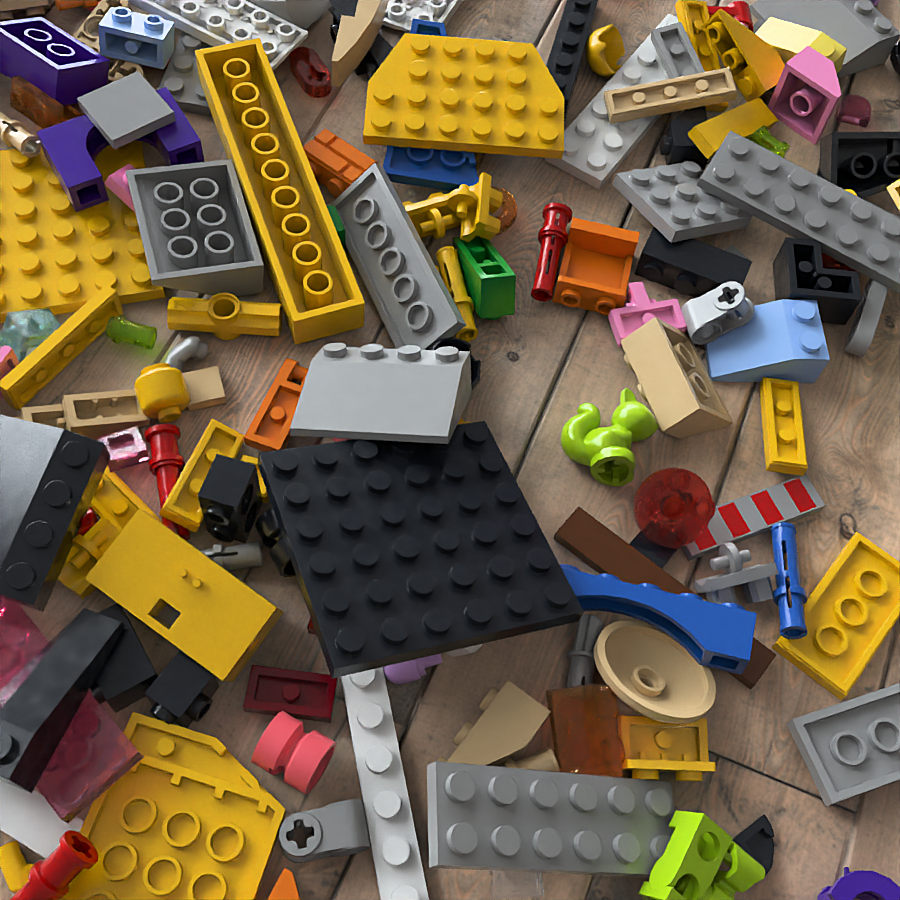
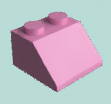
(806, 94)

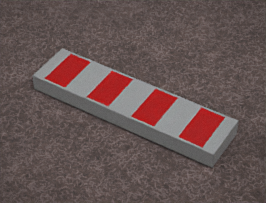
(756, 514)

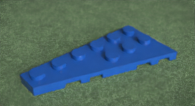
(430, 167)

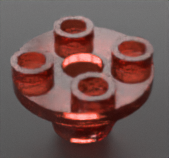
(673, 507)

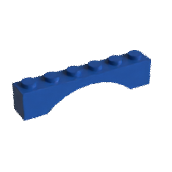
(710, 632)

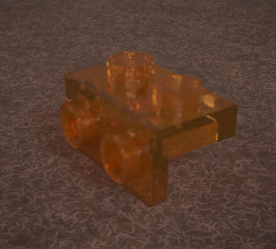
(38, 105)
(586, 730)

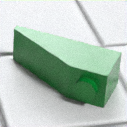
(486, 277)

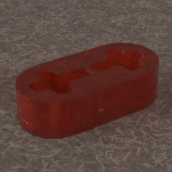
(315, 70)

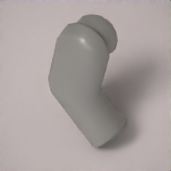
(183, 351)

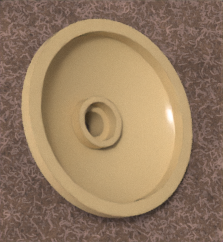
(653, 673)

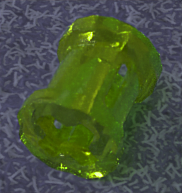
(766, 140)

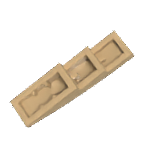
(356, 37)
(90, 413)

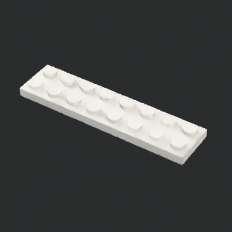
(594, 145)

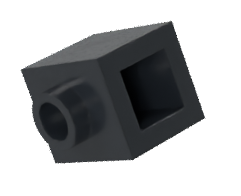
(182, 691)

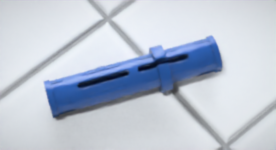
(791, 619)

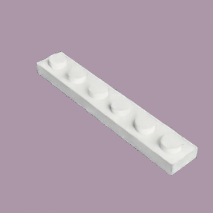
(383, 787)

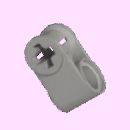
(715, 313)
(336, 831)

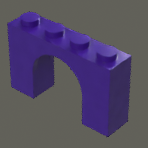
(77, 142)

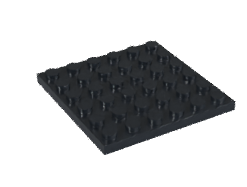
(413, 547)

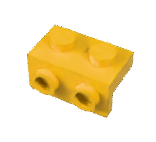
(665, 747)

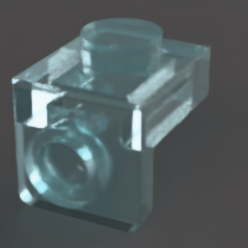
(27, 330)

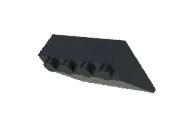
(44, 496)

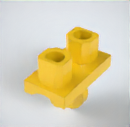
(474, 206)
(432, 215)
(84, 556)

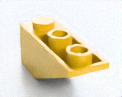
(750, 59)

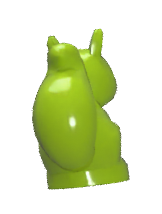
(608, 448)

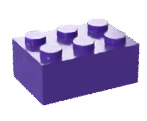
(50, 59)

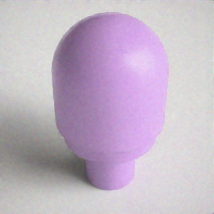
(410, 670)

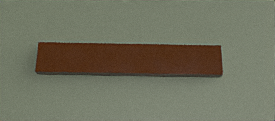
(614, 556)

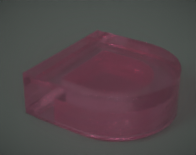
(854, 111)

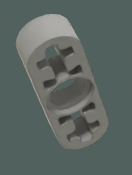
(866, 318)

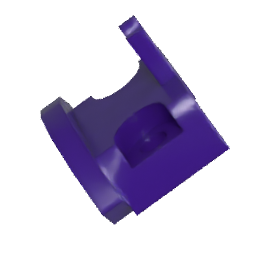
(862, 885)

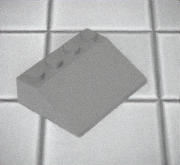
(849, 22)
(196, 228)
(384, 393)

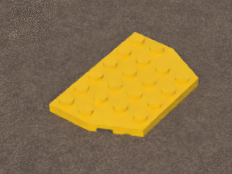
(465, 98)
(179, 823)

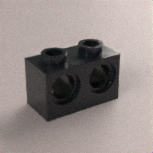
(230, 499)

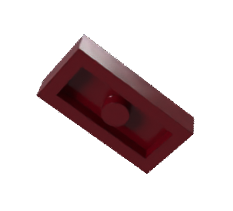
(292, 691)

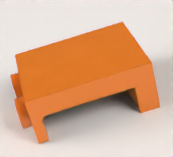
(595, 266)

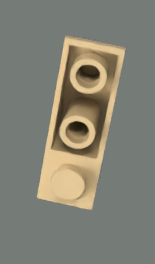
(502, 731)

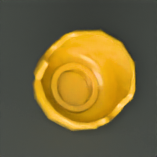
(604, 49)

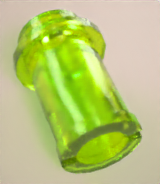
(131, 332)

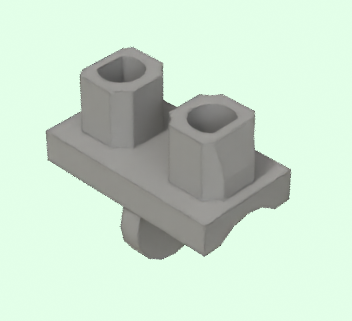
(754, 579)

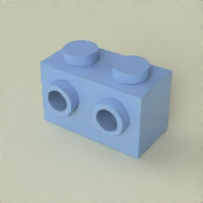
(136, 37)

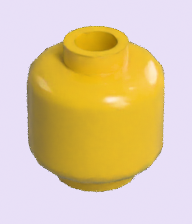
(162, 392)

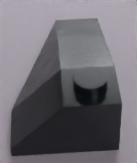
(860, 160)
(47, 695)

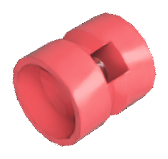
(292, 751)

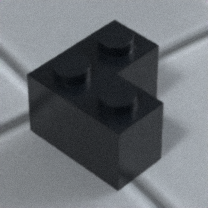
(801, 276)

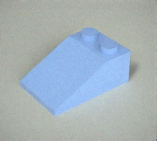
(778, 342)

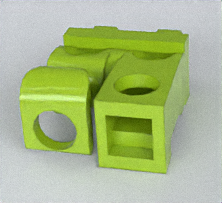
(692, 863)

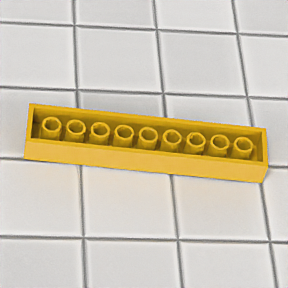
(280, 192)

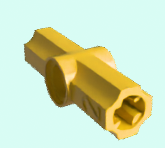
(211, 314)

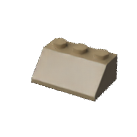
(674, 380)

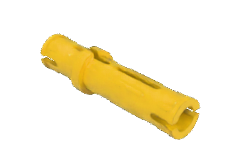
(454, 281)

